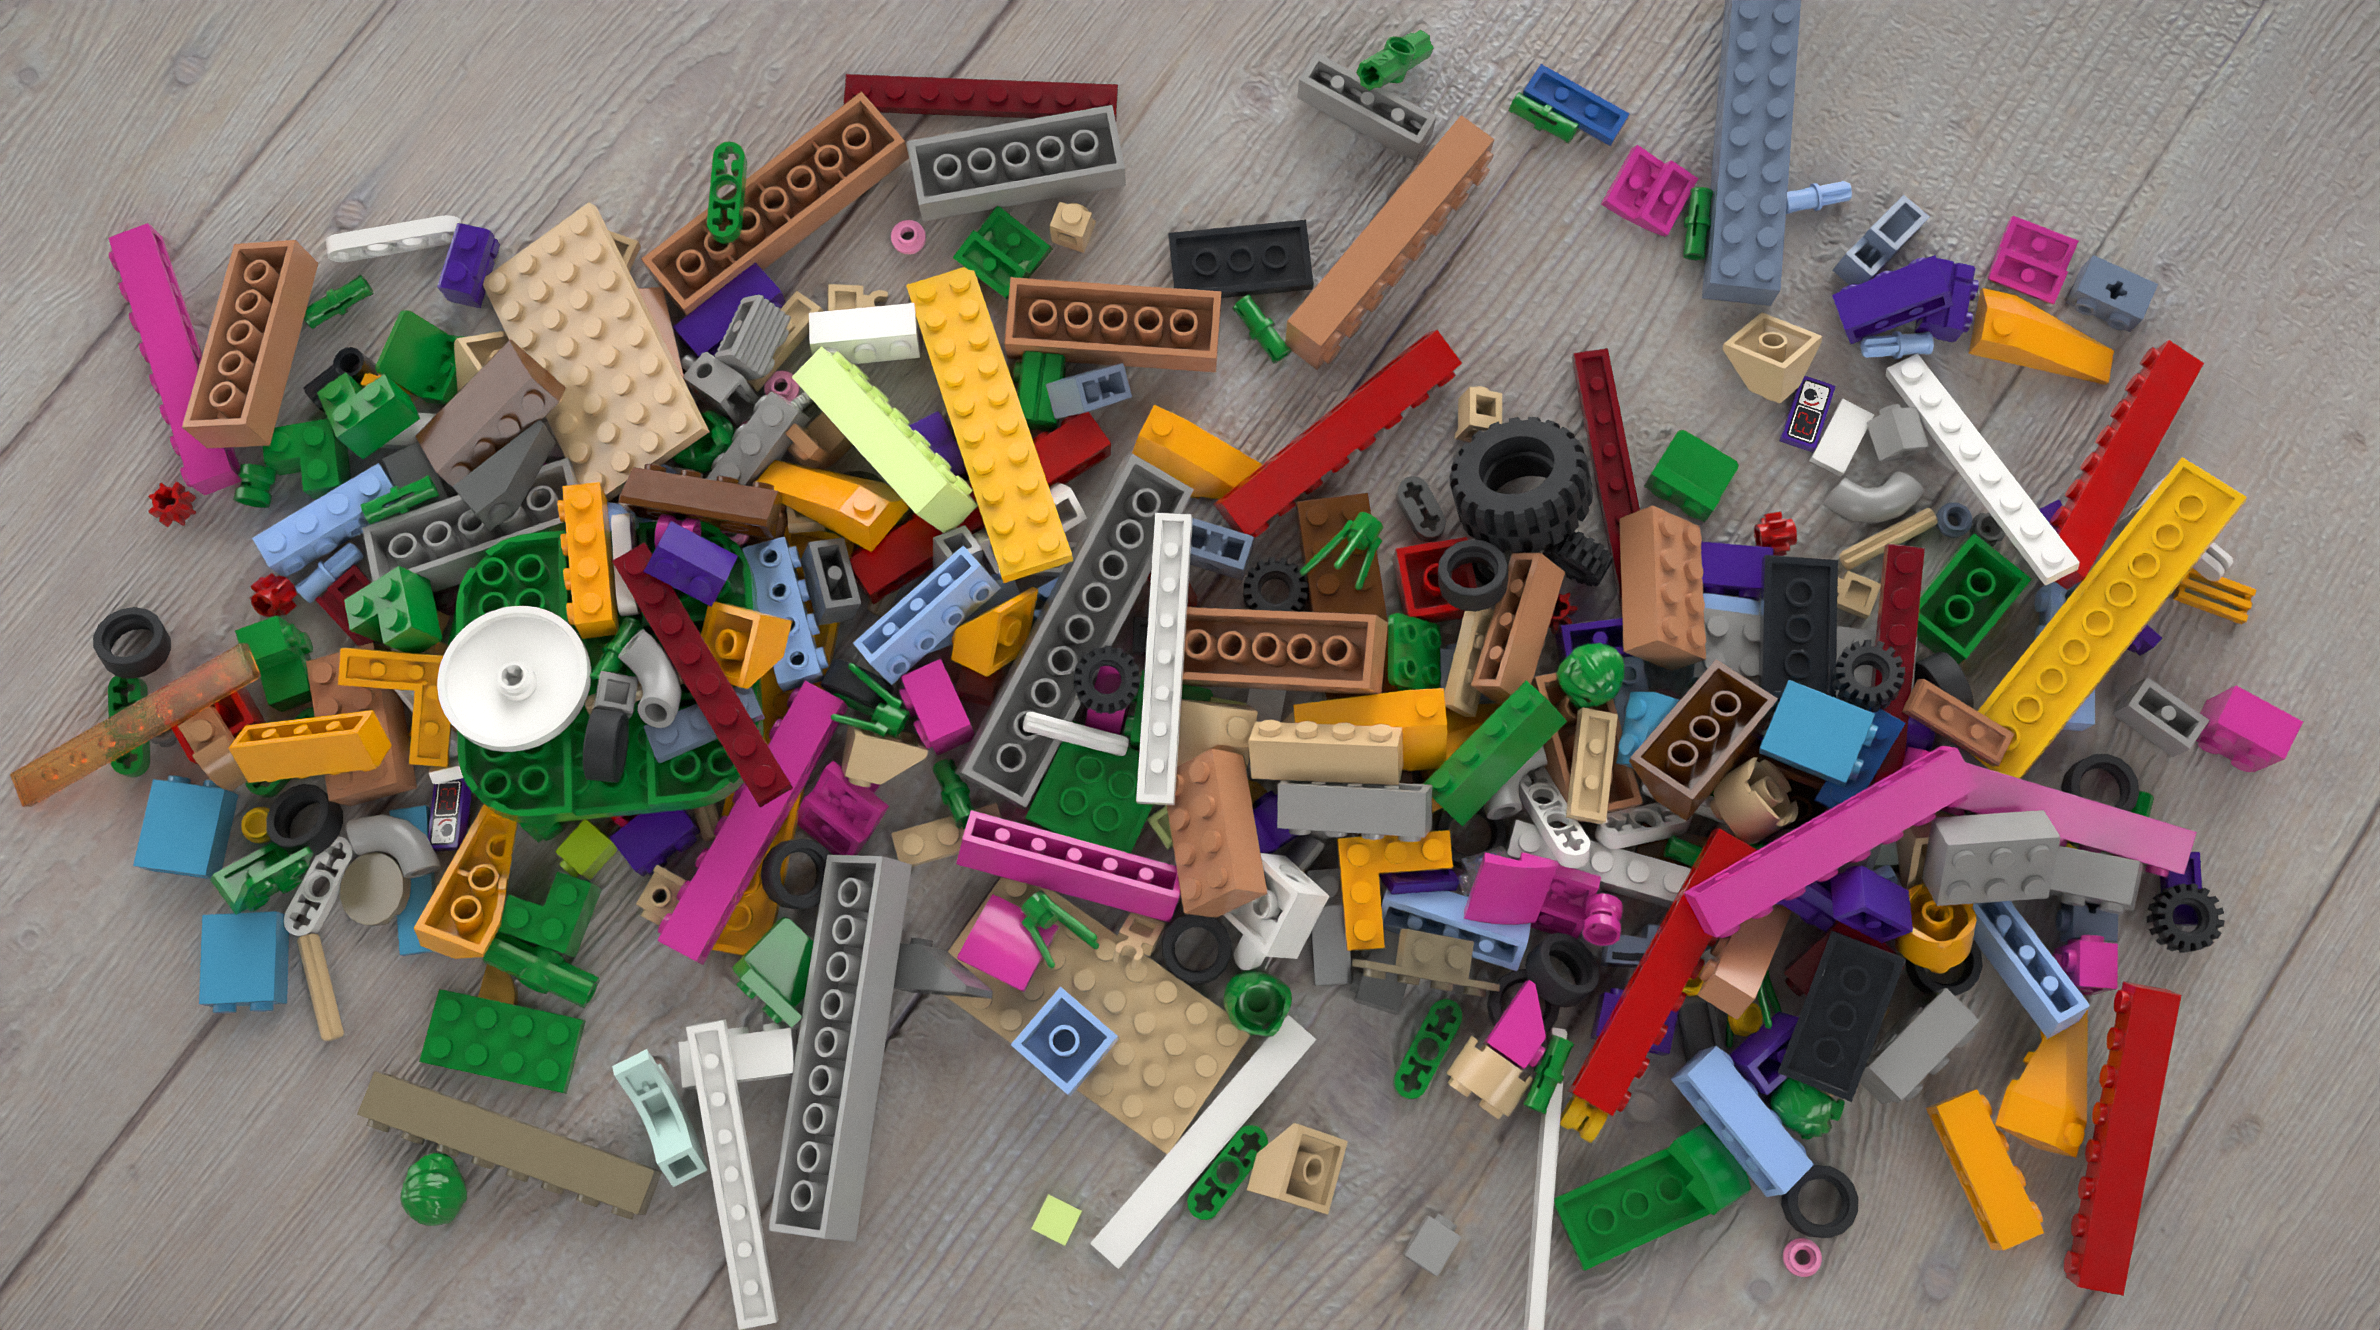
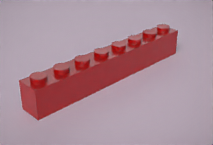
(1339, 433)
(2123, 454)
(908, 549)
(1654, 988)
(2122, 1137)

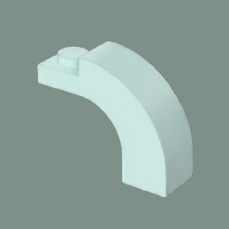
(664, 1117)

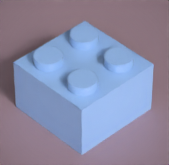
(1065, 1041)

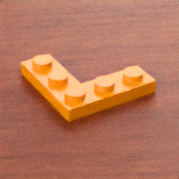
(405, 672)
(1360, 867)

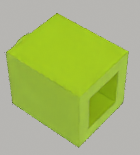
(585, 850)

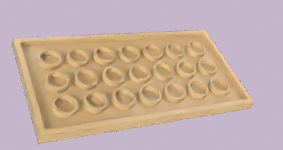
(589, 327)
(1169, 1035)

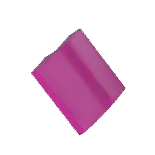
(1649, 191)
(2032, 259)
(840, 813)
(1510, 889)
(1566, 901)
(1003, 945)

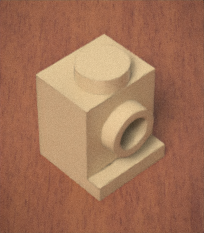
(1074, 221)
(1477, 411)
(660, 880)

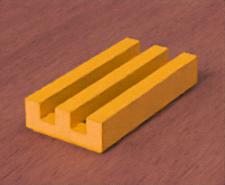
(2225, 584)

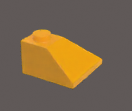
(995, 635)
(744, 641)

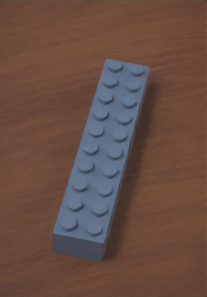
(1751, 151)

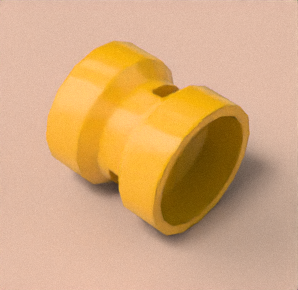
(1575, 1113)

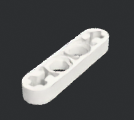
(391, 239)
(1542, 814)

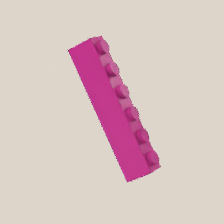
(1069, 866)

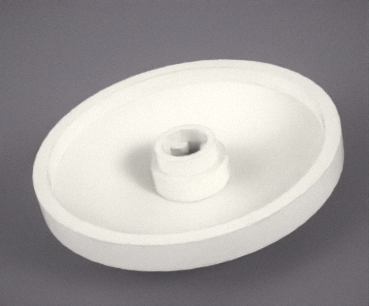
(514, 678)

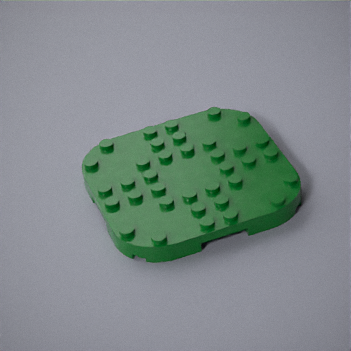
(549, 779)

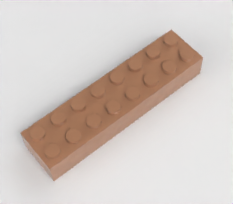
(782, 203)
(1389, 243)

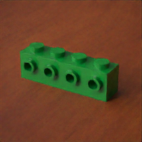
(1494, 752)

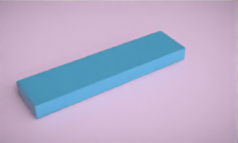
(420, 889)

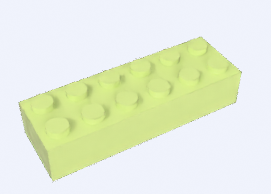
(886, 439)

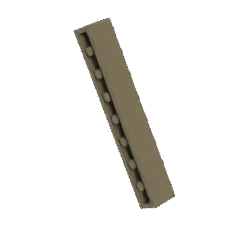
(509, 1143)

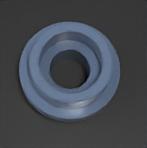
(1962, 515)

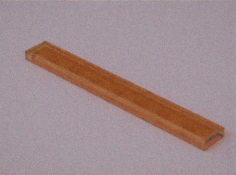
(135, 724)

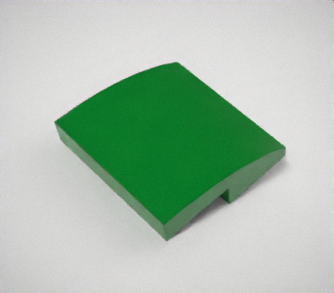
(1002, 251)
(1716, 1173)

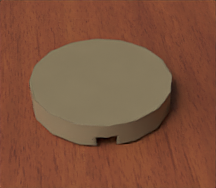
(374, 889)

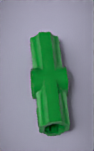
(1395, 60)
(541, 969)

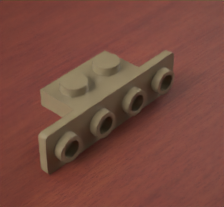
(1432, 958)

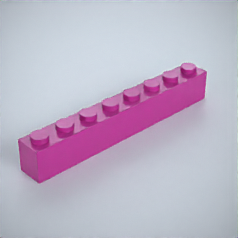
(169, 348)
(2079, 820)
(750, 829)
(1830, 841)

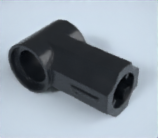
(343, 362)

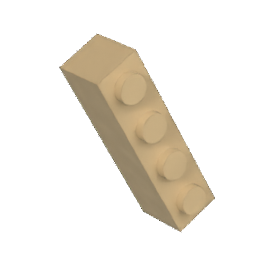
(1326, 752)

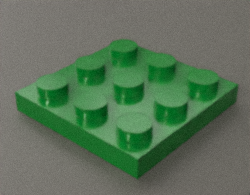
(1091, 797)

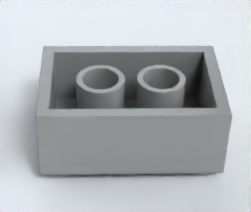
(1990, 857)
(1917, 1046)

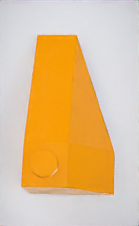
(1191, 454)
(843, 503)

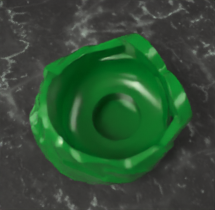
(705, 450)
(1592, 673)
(1255, 1000)
(1805, 1108)
(433, 1190)

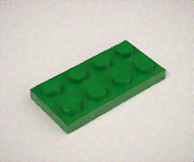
(502, 1041)
(1627, 1208)

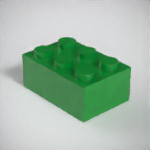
(1967, 598)

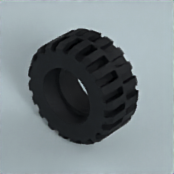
(1513, 452)

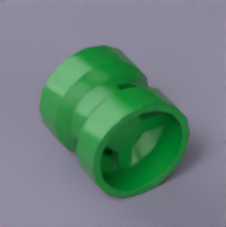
(255, 485)

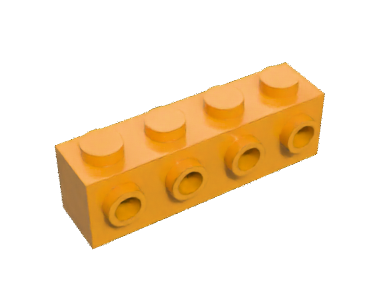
(590, 560)
(310, 747)
(1986, 1170)

